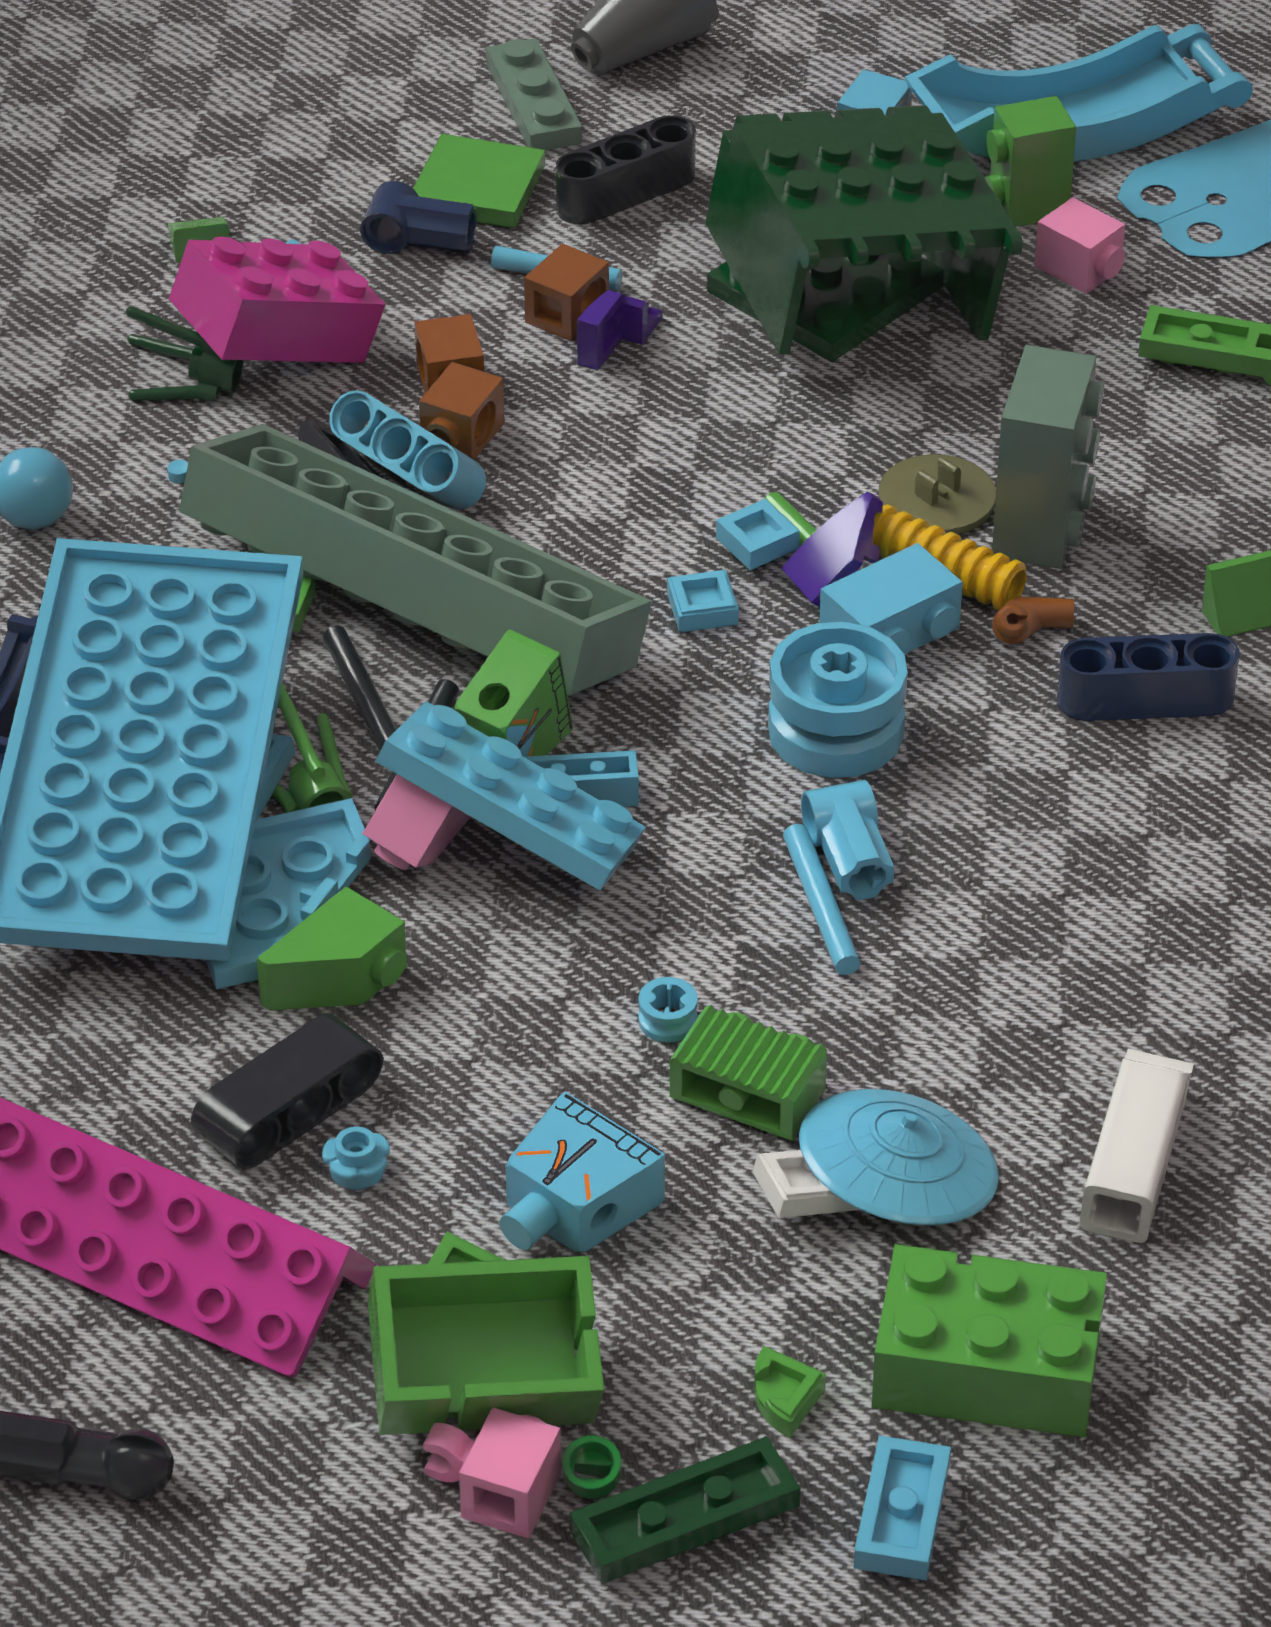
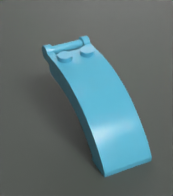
(1113, 96)

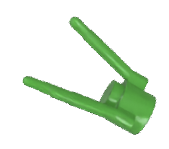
(311, 779)

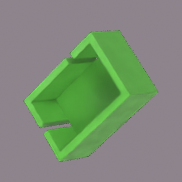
(484, 1339)
(988, 1340)

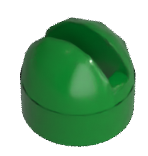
(592, 1457)

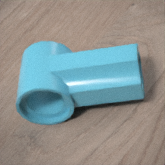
(846, 827)

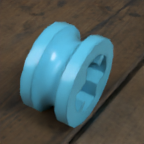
(667, 993)

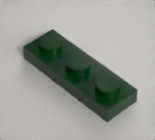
(684, 1509)

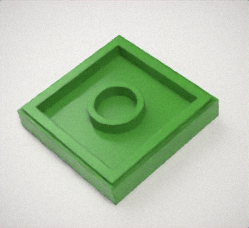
(482, 173)

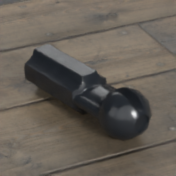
(57, 1451)

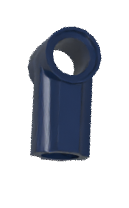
(403, 217)

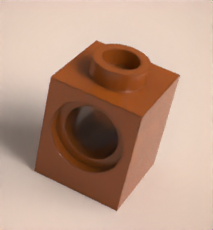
(563, 289)
(443, 342)
(464, 408)

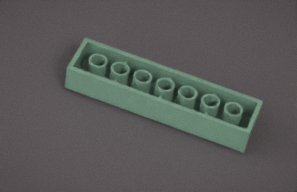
(410, 553)

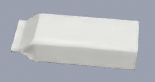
(1135, 1146)

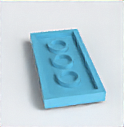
(511, 793)

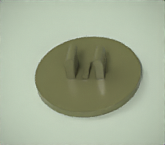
(941, 491)

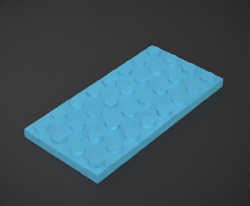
(142, 747)

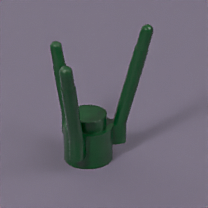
(204, 365)

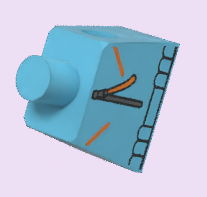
(579, 1179)

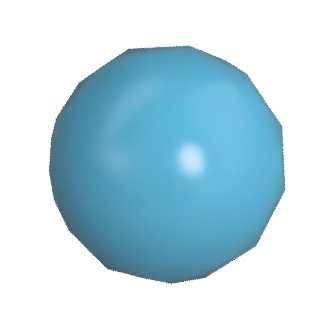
(34, 488)

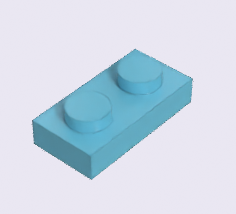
(902, 1508)

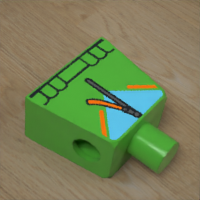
(519, 696)

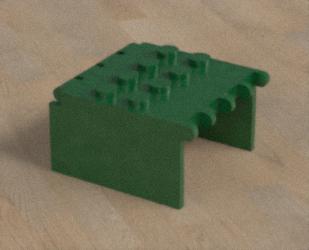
(853, 192)

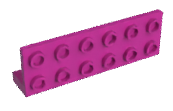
(166, 1242)

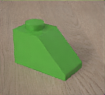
(334, 956)

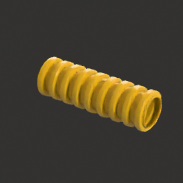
(983, 573)

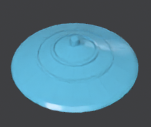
(898, 1157)

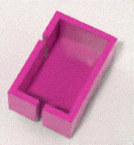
(276, 301)

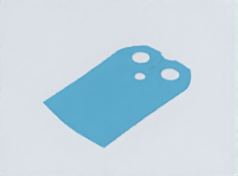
(1229, 166)

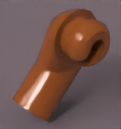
(1027, 615)

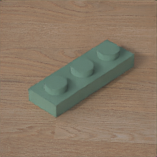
(533, 94)

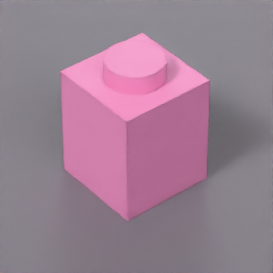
(1080, 245)

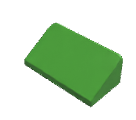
(1238, 594)

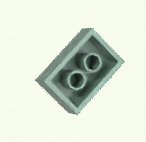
(1045, 456)

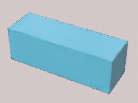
(600, 774)

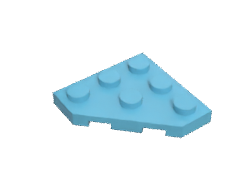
(291, 872)

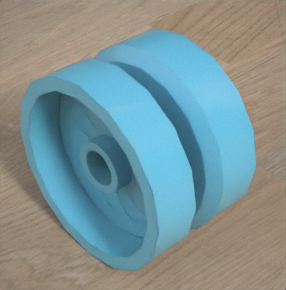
(837, 699)

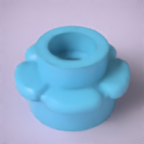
(356, 1157)

